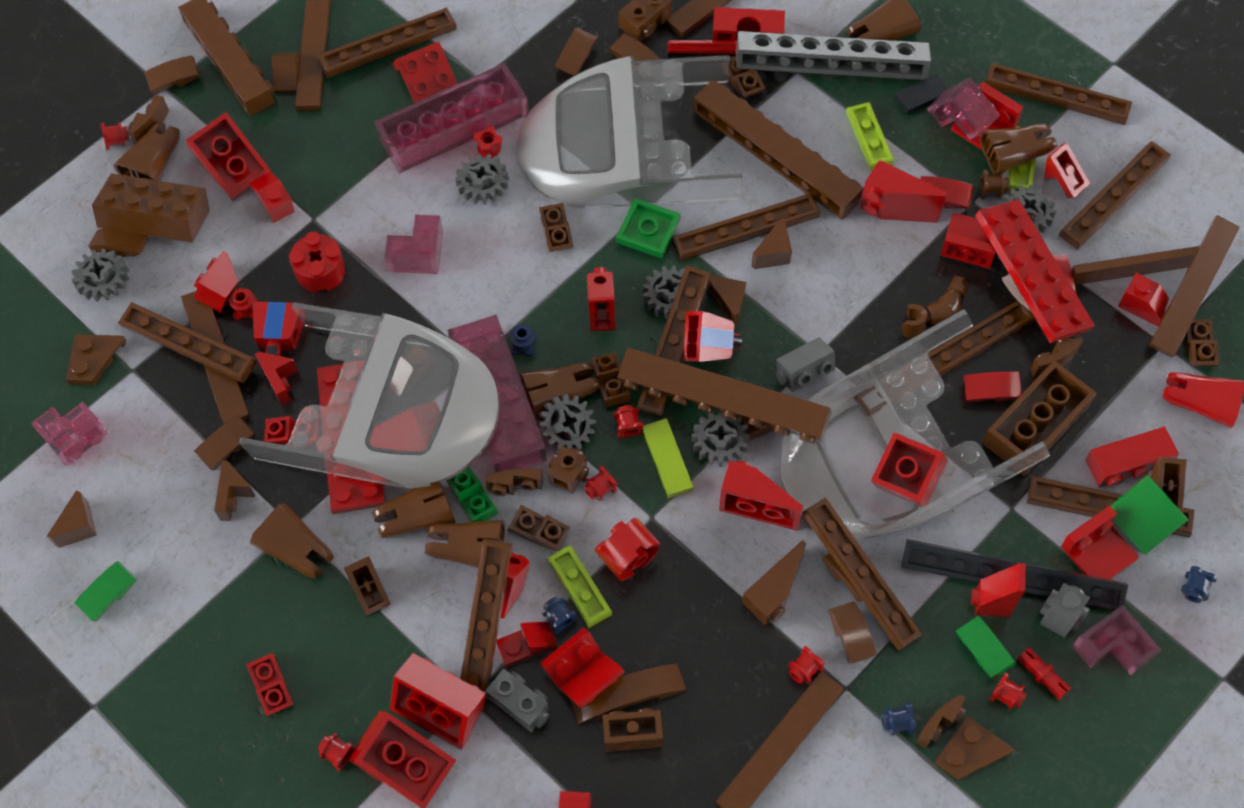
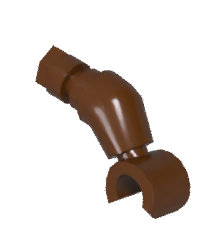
(937, 311)

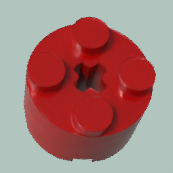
(317, 262)
(628, 548)

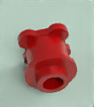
(114, 135)
(488, 142)
(242, 302)
(628, 422)
(600, 484)
(806, 666)
(1008, 692)
(335, 751)

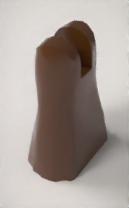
(888, 22)
(1014, 146)
(150, 153)
(548, 383)
(414, 511)
(463, 540)
(291, 541)

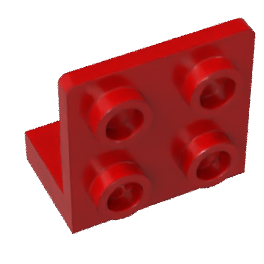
(425, 71)
(1006, 107)
(967, 242)
(1099, 547)
(581, 668)

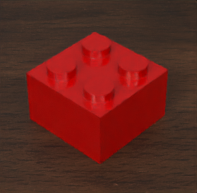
(909, 470)

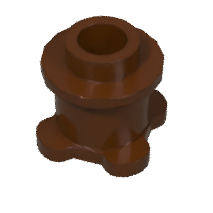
(993, 184)

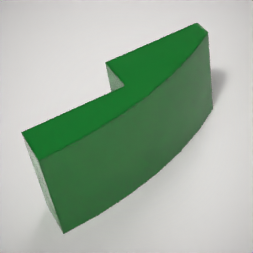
(472, 496)
(105, 590)
(985, 647)

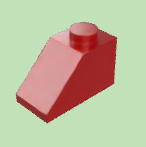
(272, 196)
(1145, 299)

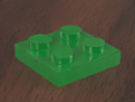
(648, 228)

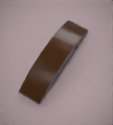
(631, 690)

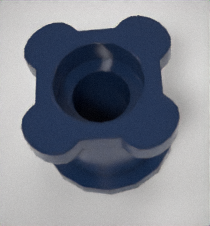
(523, 340)
(1197, 584)
(558, 614)
(898, 720)

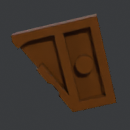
(91, 357)
(971, 750)

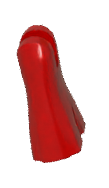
(1208, 396)

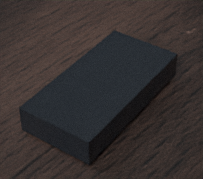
(920, 94)

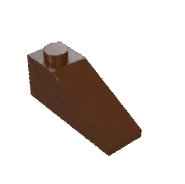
(770, 593)

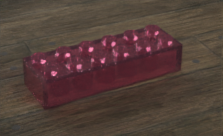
(451, 117)
(516, 436)

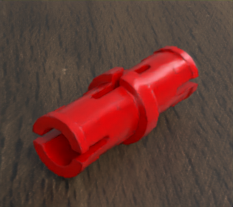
(1044, 673)

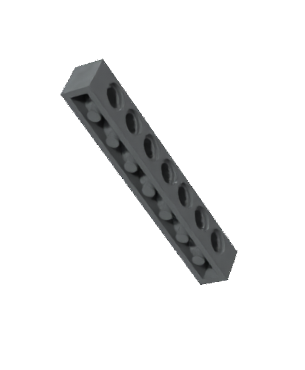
(832, 55)

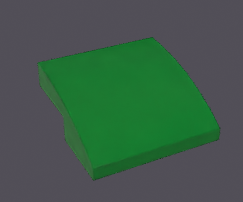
(1147, 515)

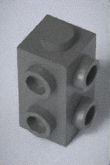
(805, 364)
(1064, 610)
(518, 700)

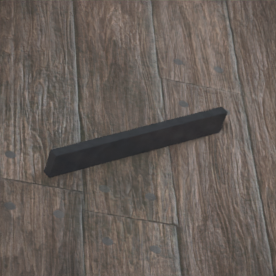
(1038, 579)

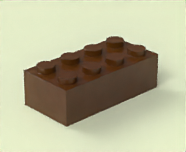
(151, 207)
(1040, 414)

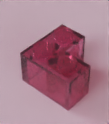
(966, 107)
(416, 252)
(70, 434)
(1119, 636)

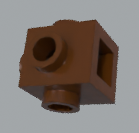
(568, 469)

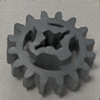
(482, 179)
(1033, 202)
(100, 275)
(662, 295)
(561, 415)
(708, 438)

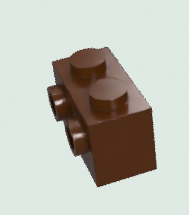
(643, 17)
(632, 730)

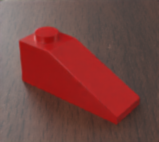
(1000, 592)

